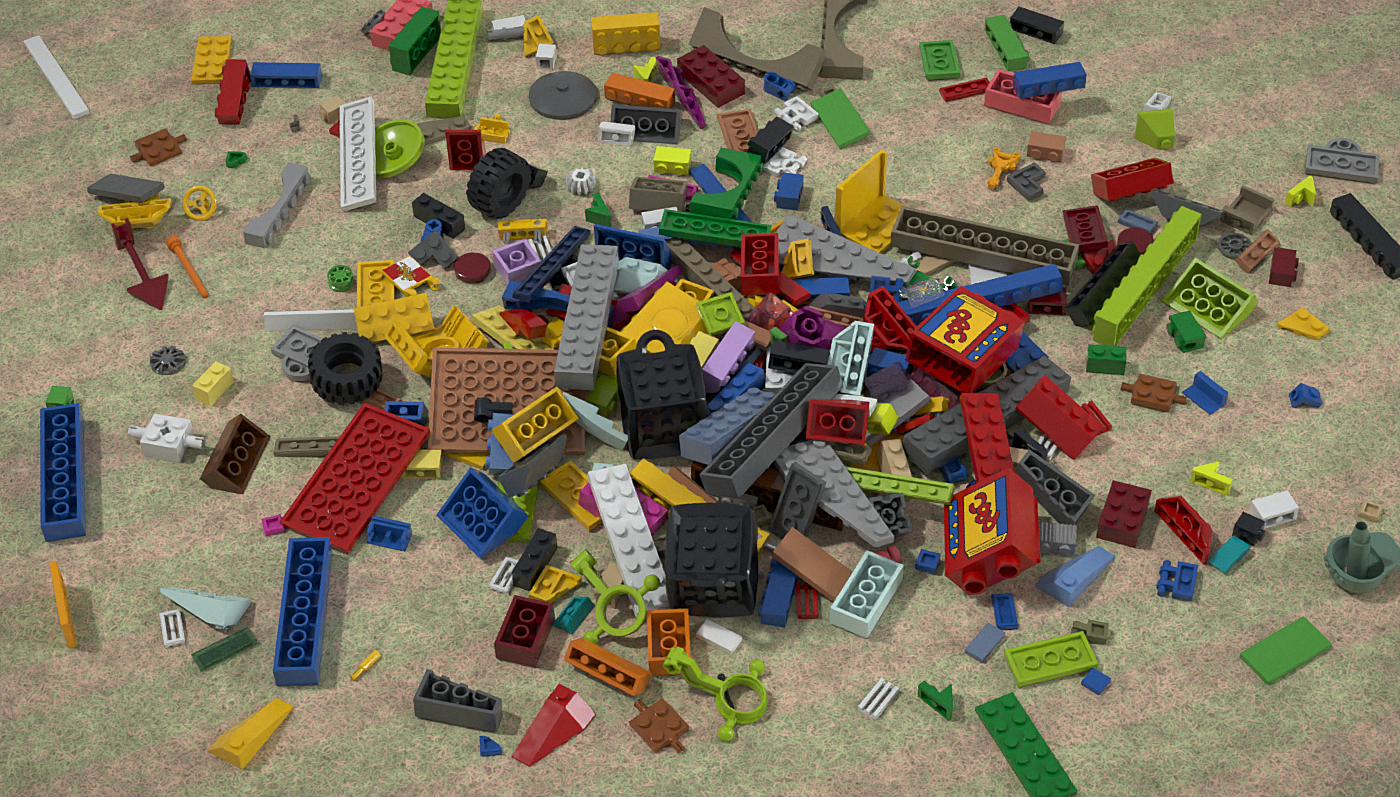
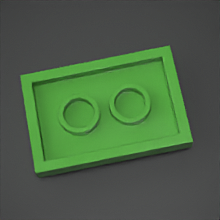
(939, 59)

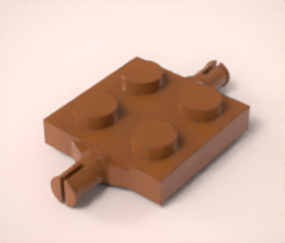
(157, 147)
(1153, 392)
(659, 725)

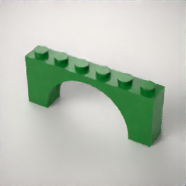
(744, 169)

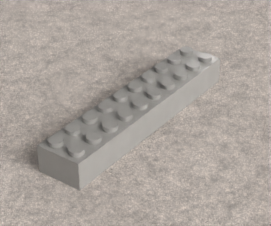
(586, 317)

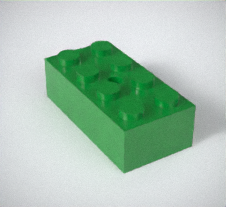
(415, 40)

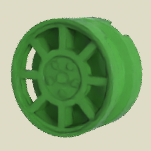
(340, 279)

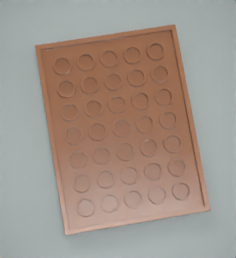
(495, 374)

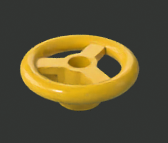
(206, 203)

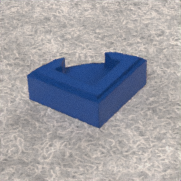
(489, 747)

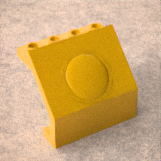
(670, 312)
(454, 332)

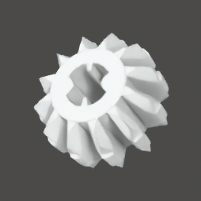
(580, 181)

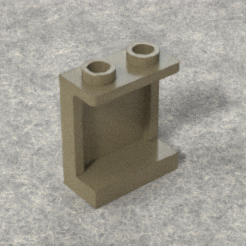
(1248, 210)

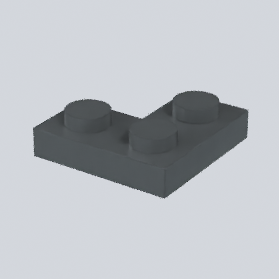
(1025, 181)
(432, 247)

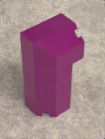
(810, 329)

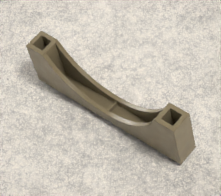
(839, 61)
(799, 67)

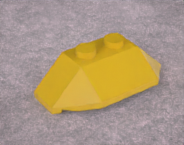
(140, 215)

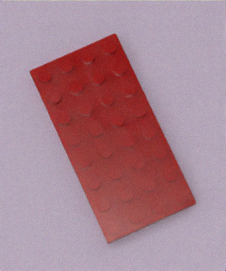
(355, 477)

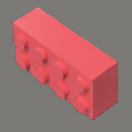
(394, 21)
(1002, 96)

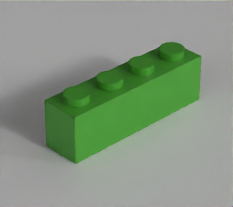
(1006, 43)

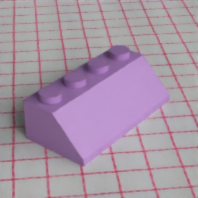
(726, 357)

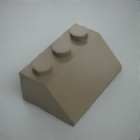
(657, 194)

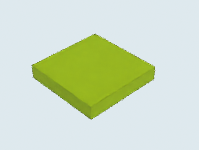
(719, 313)

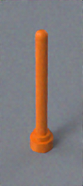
(174, 244)

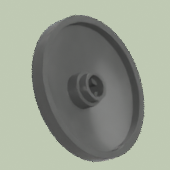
(562, 95)

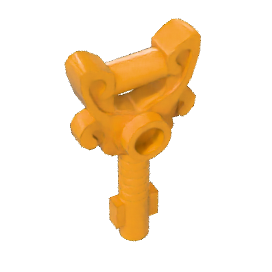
(1002, 163)

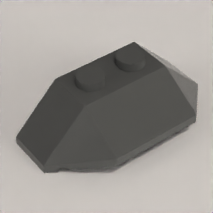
(1169, 203)
(840, 303)

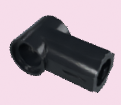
(485, 408)

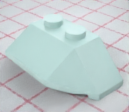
(635, 273)
(851, 354)

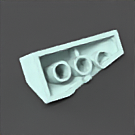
(209, 607)

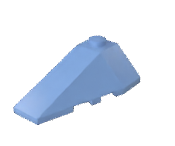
(1074, 576)

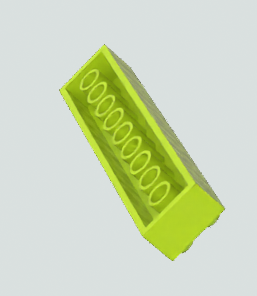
(453, 59)
(1146, 277)

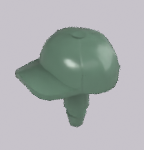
(1367, 559)

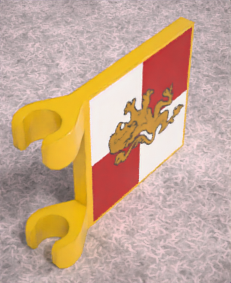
(408, 275)

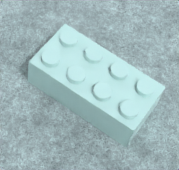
(866, 594)

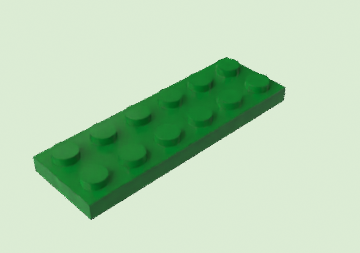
(708, 228)
(1024, 748)

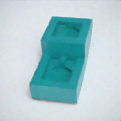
(1229, 554)

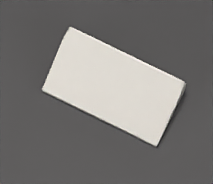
(616, 133)

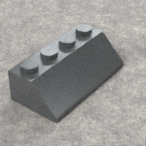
(650, 123)
(533, 467)

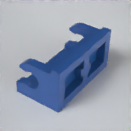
(389, 533)

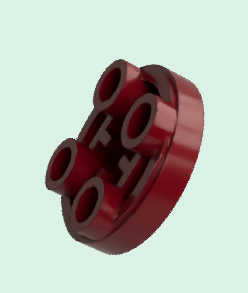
(1140, 237)
(472, 267)

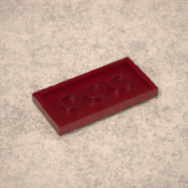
(1085, 228)

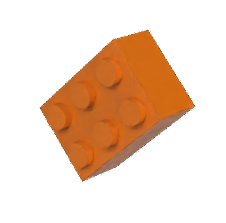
(666, 630)

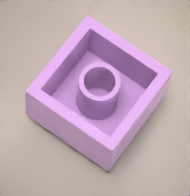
(515, 261)

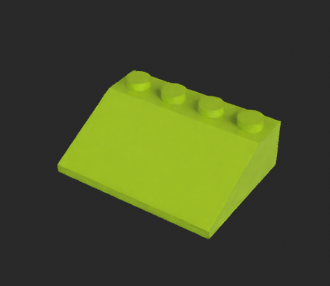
(1211, 297)

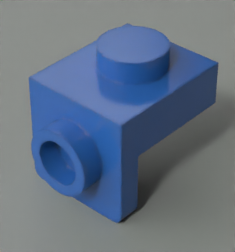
(1305, 394)

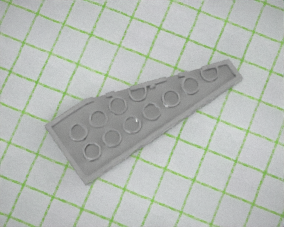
(840, 256)
(841, 493)

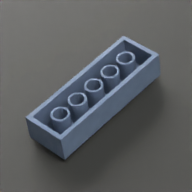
(715, 432)

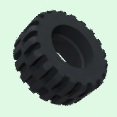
(498, 183)
(349, 386)

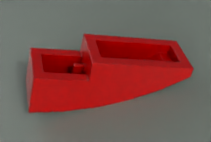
(525, 323)

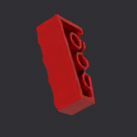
(233, 91)

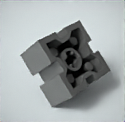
(891, 511)

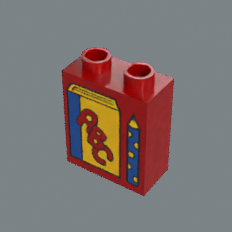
(964, 340)
(990, 532)

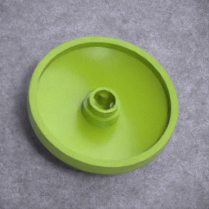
(397, 147)

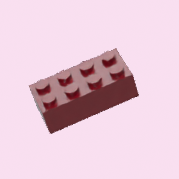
(711, 76)

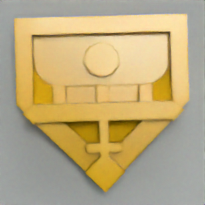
(494, 129)

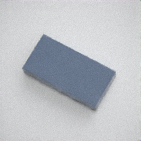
(1135, 220)
(984, 642)

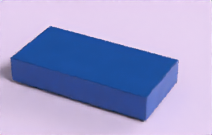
(1004, 611)

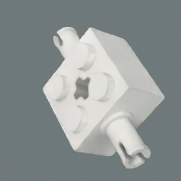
(166, 437)

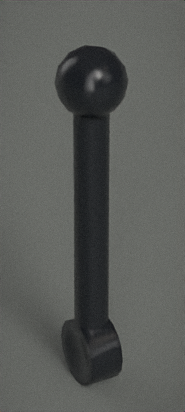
(722, 677)

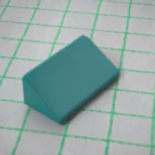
(574, 614)

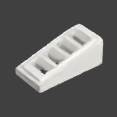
(1150, 105)

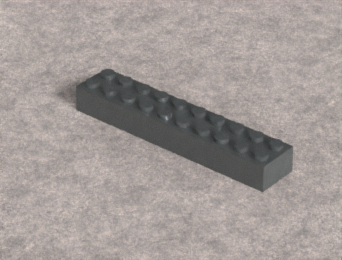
(769, 431)
(945, 435)

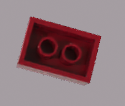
(1123, 514)
(524, 631)

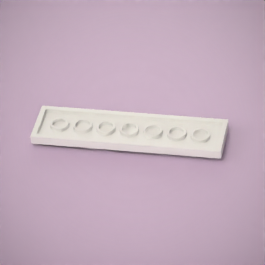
(357, 154)
(628, 533)

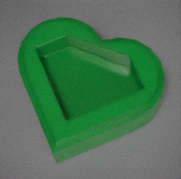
(235, 158)

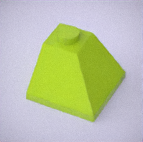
(1156, 128)

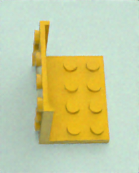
(862, 207)

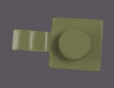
(1094, 630)

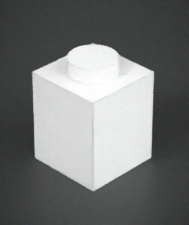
(546, 56)

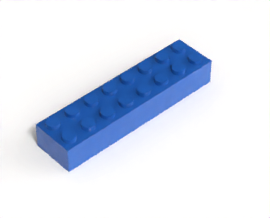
(62, 472)
(303, 612)

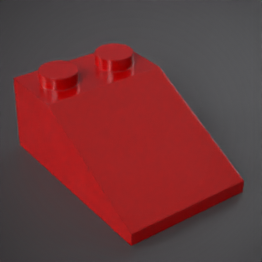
(464, 148)
(838, 420)

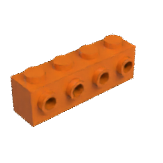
(638, 92)
(608, 666)

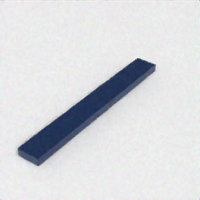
(551, 264)

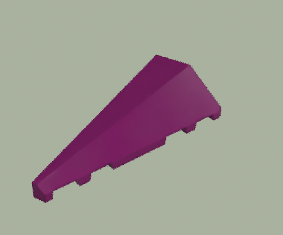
(674, 79)
(635, 300)

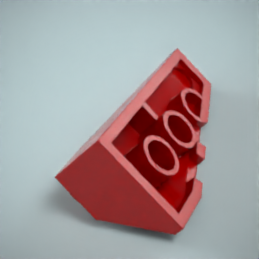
(556, 722)

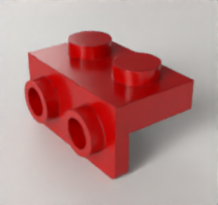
(1095, 258)

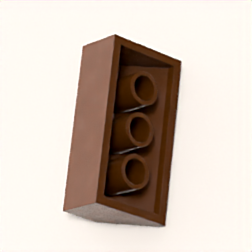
(235, 456)

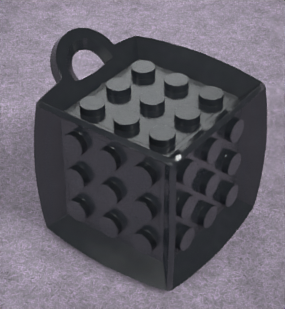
(659, 395)
(712, 559)

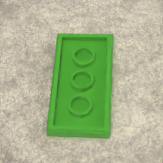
(840, 118)
(1285, 650)

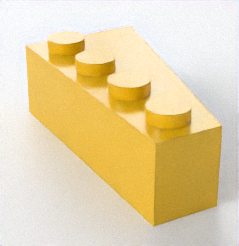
(661, 486)

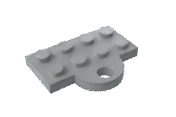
(1342, 162)
(295, 350)

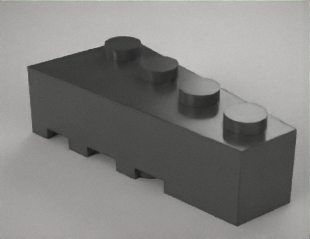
(1054, 490)
(456, 703)

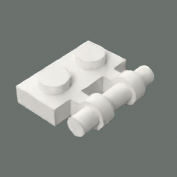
(800, 110)
(781, 160)

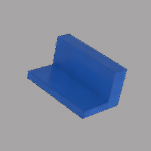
(1206, 393)

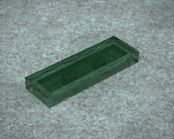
(224, 649)

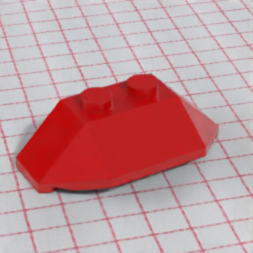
(889, 319)
(1186, 525)

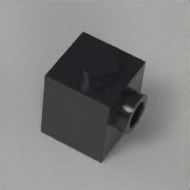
(537, 176)
(1249, 529)

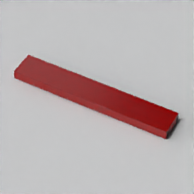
(787, 287)

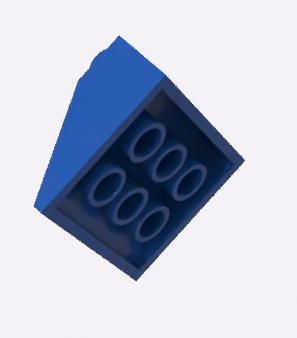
(634, 245)
(481, 513)

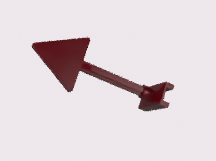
(150, 290)

